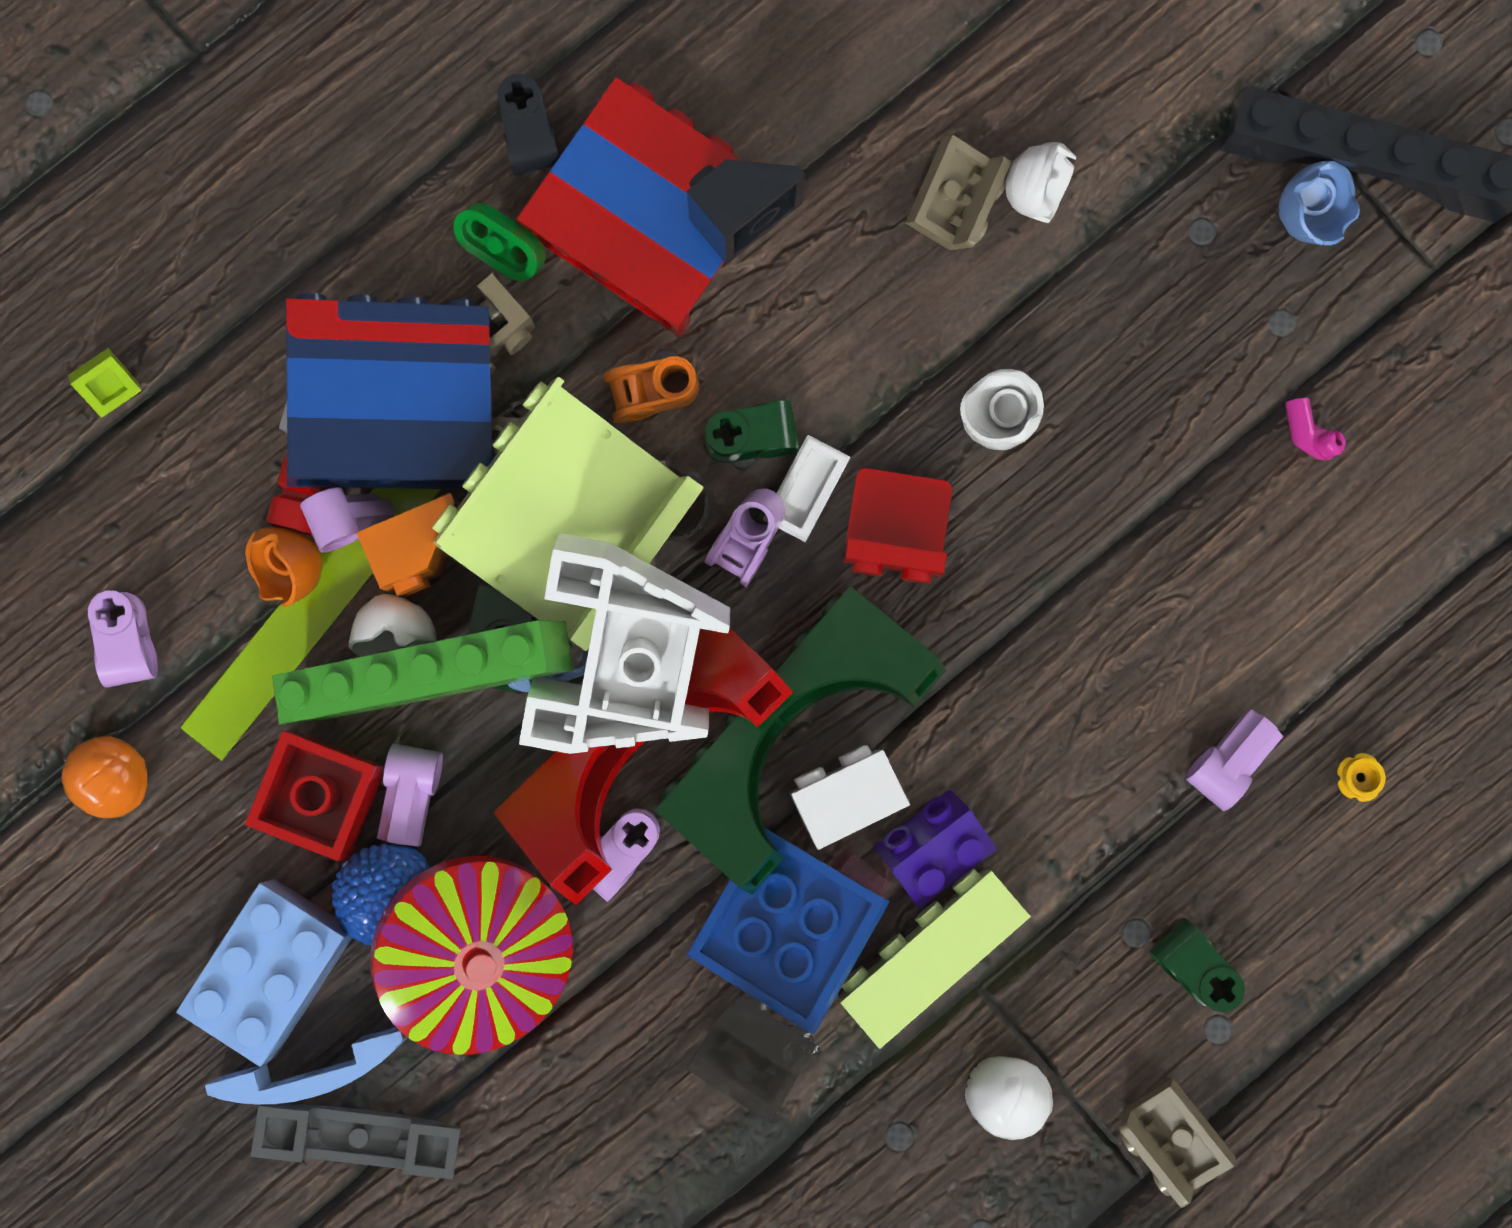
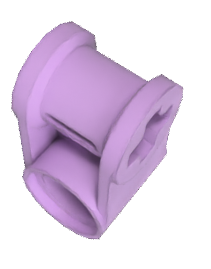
(743, 541)
(121, 646)
(624, 855)

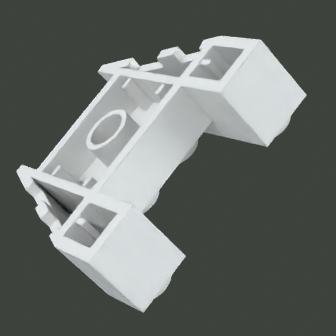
(635, 658)

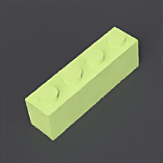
(932, 956)

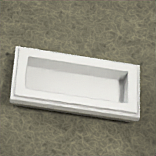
(809, 486)

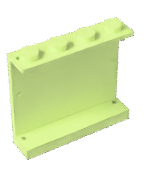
(552, 477)

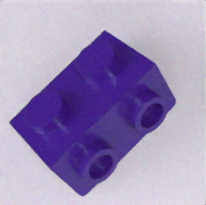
(935, 847)

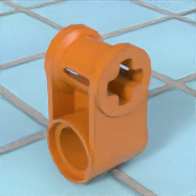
(647, 388)

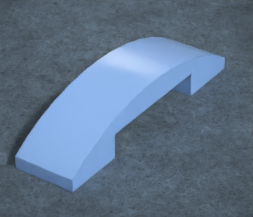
(255, 1084)

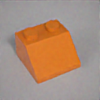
(403, 549)

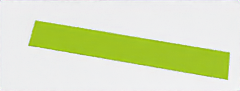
(286, 640)

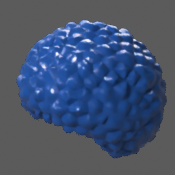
(369, 884)

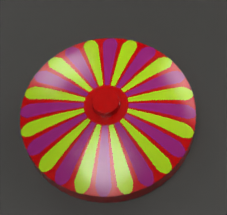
(471, 955)

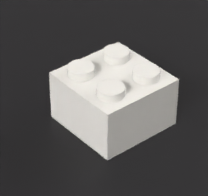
(848, 796)

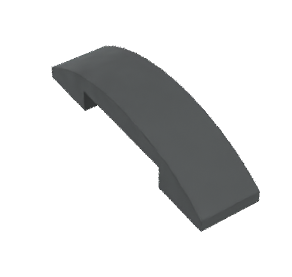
(356, 1137)

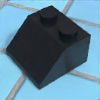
(742, 202)

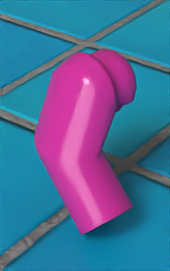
(1309, 436)

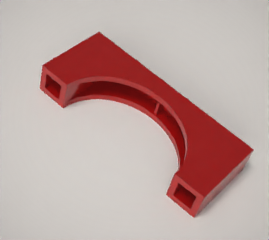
(562, 802)

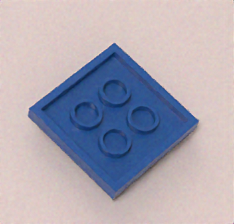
(792, 936)

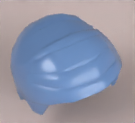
(1319, 203)

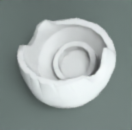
(1039, 180)
(1002, 409)
(390, 625)
(1009, 1097)

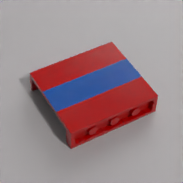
(622, 204)

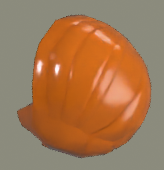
(283, 564)
(105, 777)

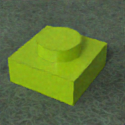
(104, 382)

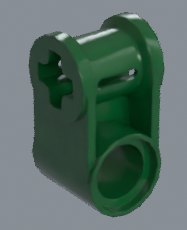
(760, 432)
(1193, 962)

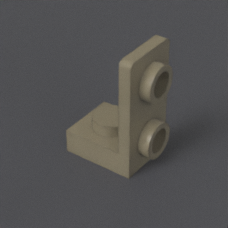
(506, 309)

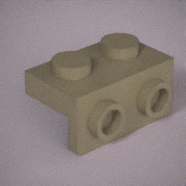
(958, 194)
(1174, 1142)

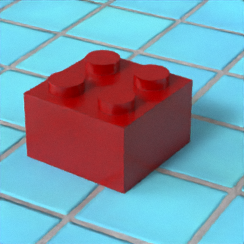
(315, 795)

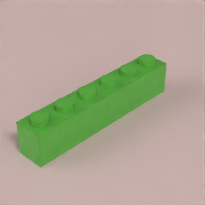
(423, 672)

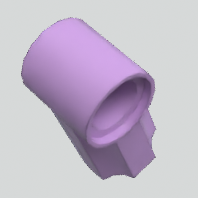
(338, 517)
(1225, 770)
(410, 781)

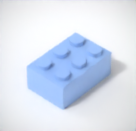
(265, 972)

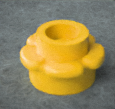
(1373, 777)

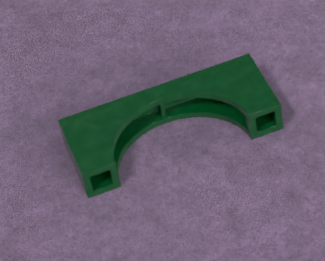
(719, 797)

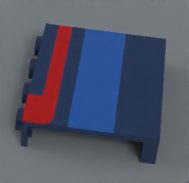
(386, 392)

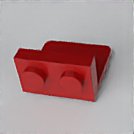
(898, 525)

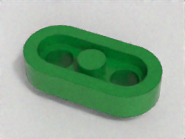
(501, 243)

